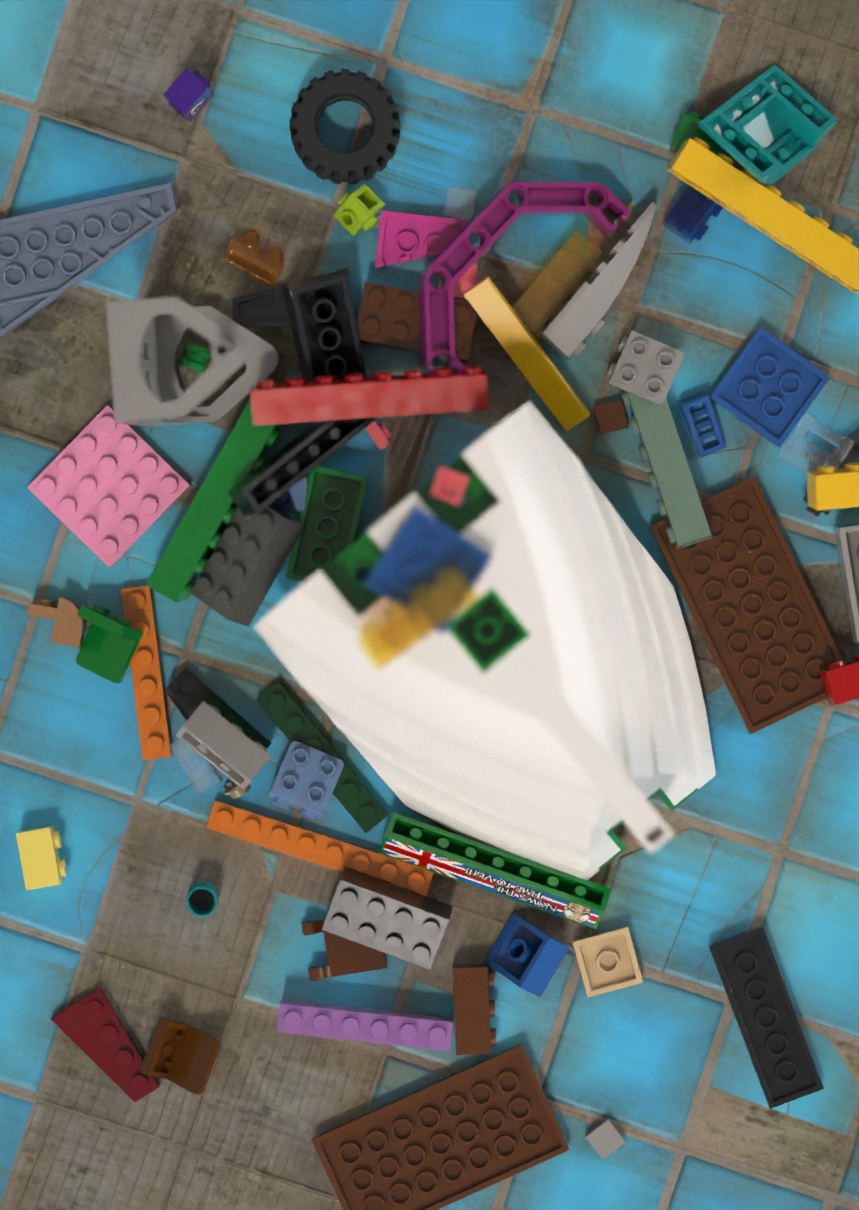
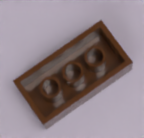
(391, 320)

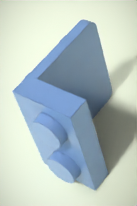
(306, 780)

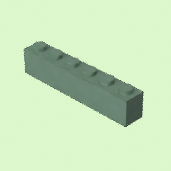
(668, 471)

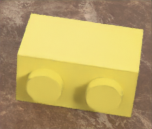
(41, 857)

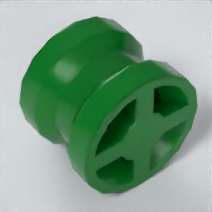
(195, 357)

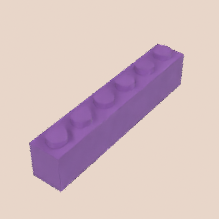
(365, 1024)

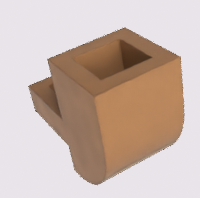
(68, 627)

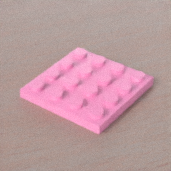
(108, 486)

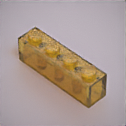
(556, 282)
(417, 618)

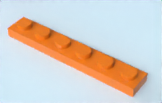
(147, 675)

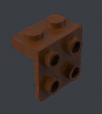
(181, 1055)

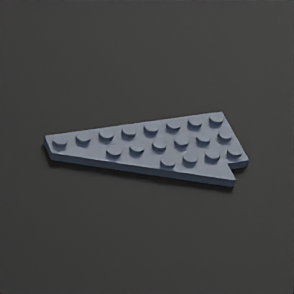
(61, 246)

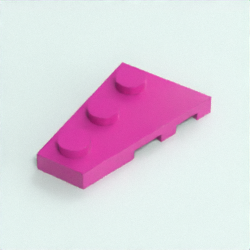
(413, 236)

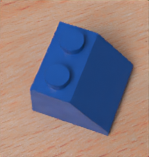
(526, 955)

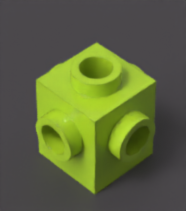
(354, 214)

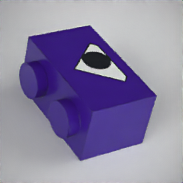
(188, 94)

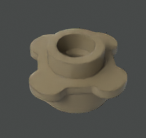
(234, 791)

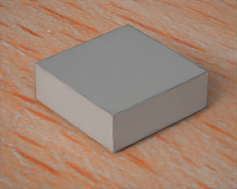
(605, 1138)

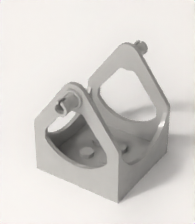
(144, 354)

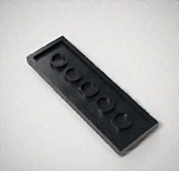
(766, 1017)

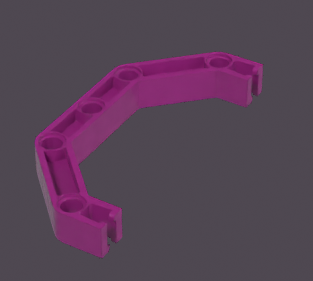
(535, 198)

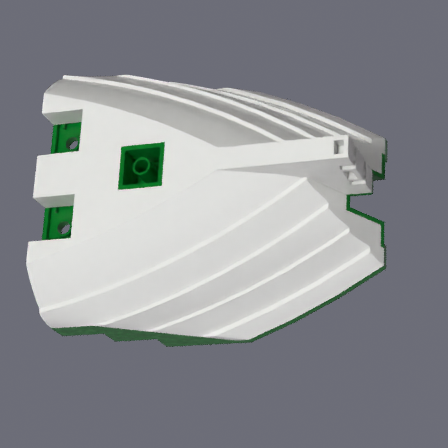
(542, 699)

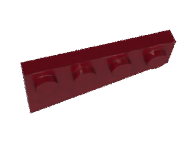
(104, 1039)

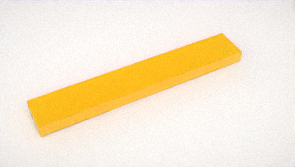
(527, 353)

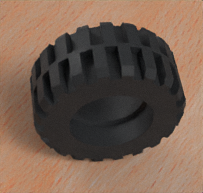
(337, 88)

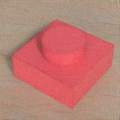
(379, 434)
(449, 486)

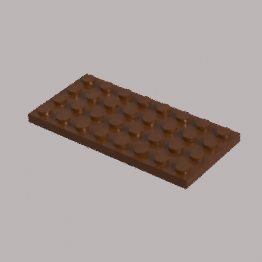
(752, 607)
(444, 1139)

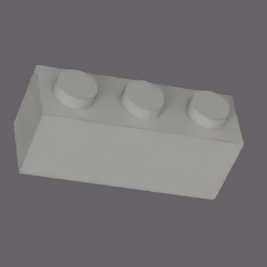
(223, 745)

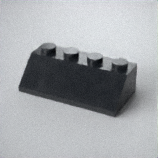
(324, 327)

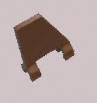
(342, 955)

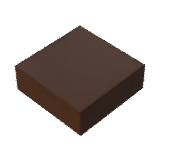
(611, 417)

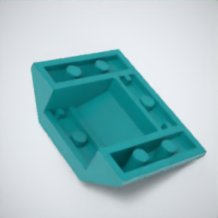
(769, 125)

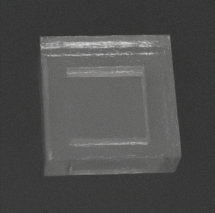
(460, 203)

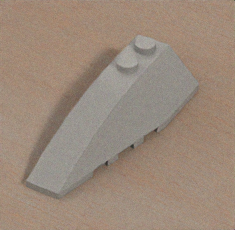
(593, 299)

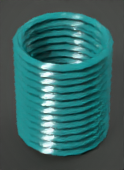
(197, 912)

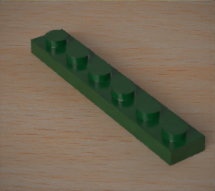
(300, 728)

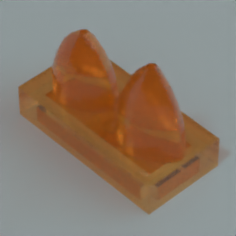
(245, 255)

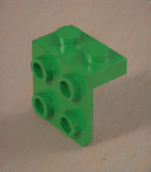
(108, 643)

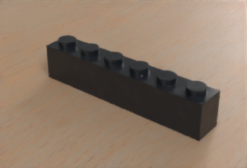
(294, 463)

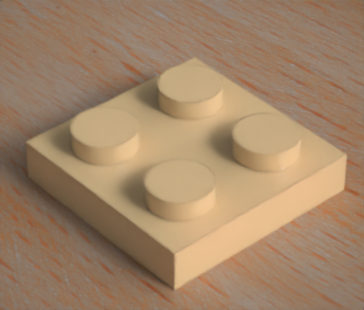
(607, 961)

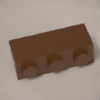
(473, 1009)

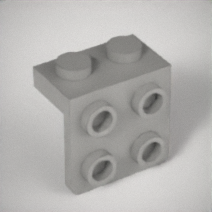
(645, 368)

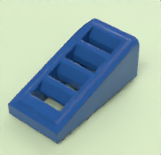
(692, 427)

